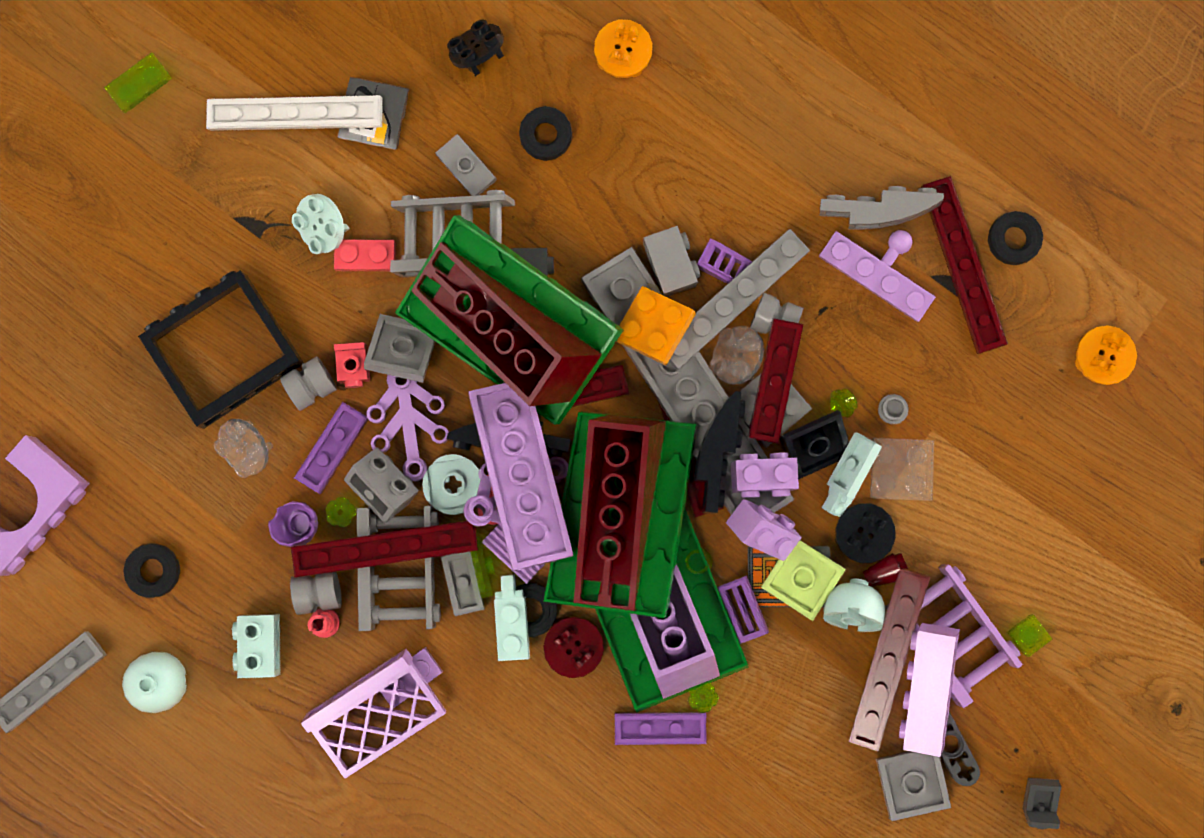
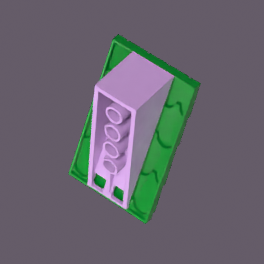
(687, 646)

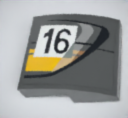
(393, 112)

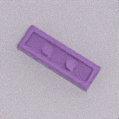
(331, 448)
(660, 728)

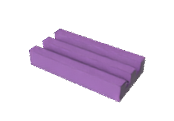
(744, 582)

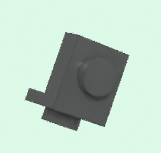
(1042, 803)

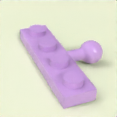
(877, 274)

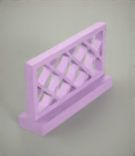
(365, 689)

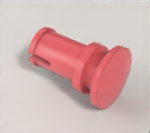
(324, 623)

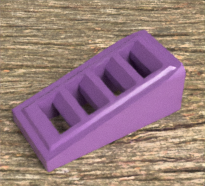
(723, 251)

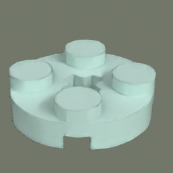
(440, 473)

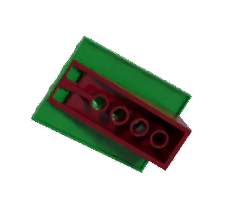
(508, 319)
(623, 513)

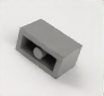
(671, 261)

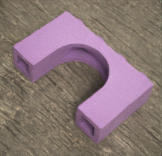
(56, 490)

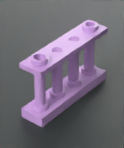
(1007, 650)

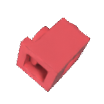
(351, 351)

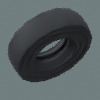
(534, 119)
(1033, 234)
(133, 566)
(549, 610)

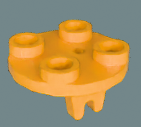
(619, 61)
(1099, 367)

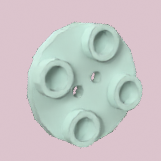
(319, 223)

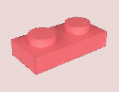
(364, 255)

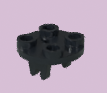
(476, 46)
(873, 521)

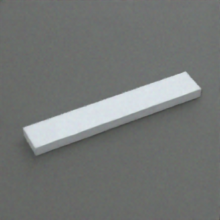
(294, 113)

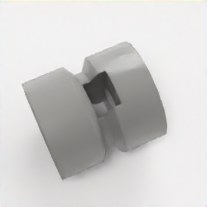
(770, 308)
(308, 383)
(310, 593)

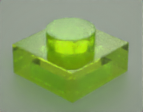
(1029, 635)

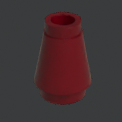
(885, 570)

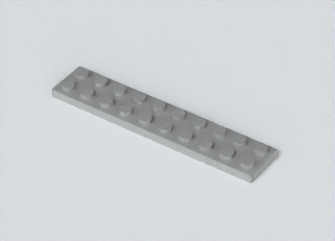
(684, 394)

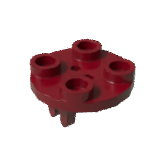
(584, 657)

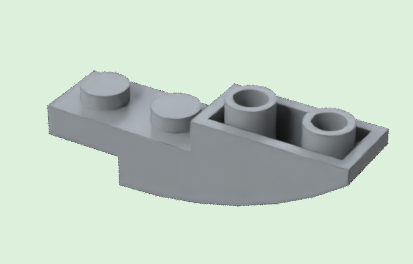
(893, 209)

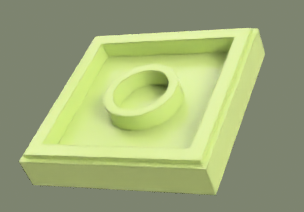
(804, 579)

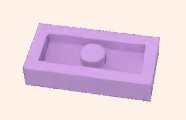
(426, 666)

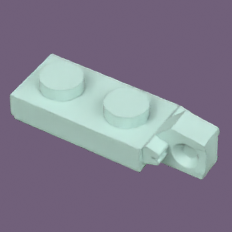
(850, 473)
(511, 621)

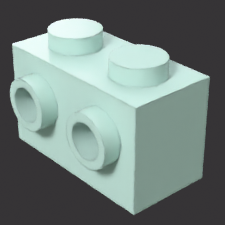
(257, 646)

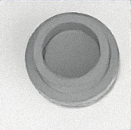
(893, 409)

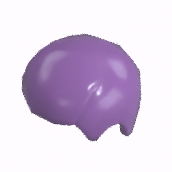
(293, 524)

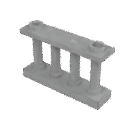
(410, 263)
(369, 584)

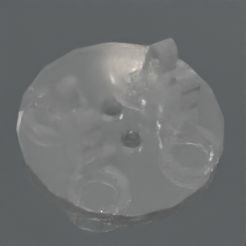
(740, 342)
(242, 447)

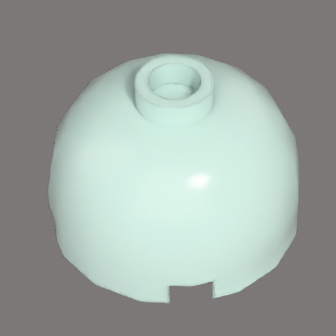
(856, 606)
(154, 682)

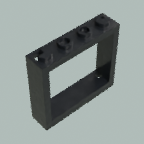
(248, 388)

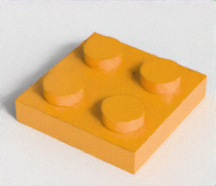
(655, 325)

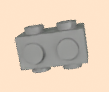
(381, 484)

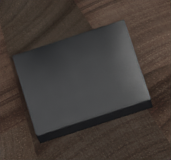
(816, 443)

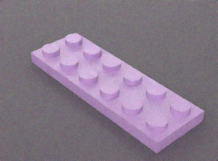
(520, 477)

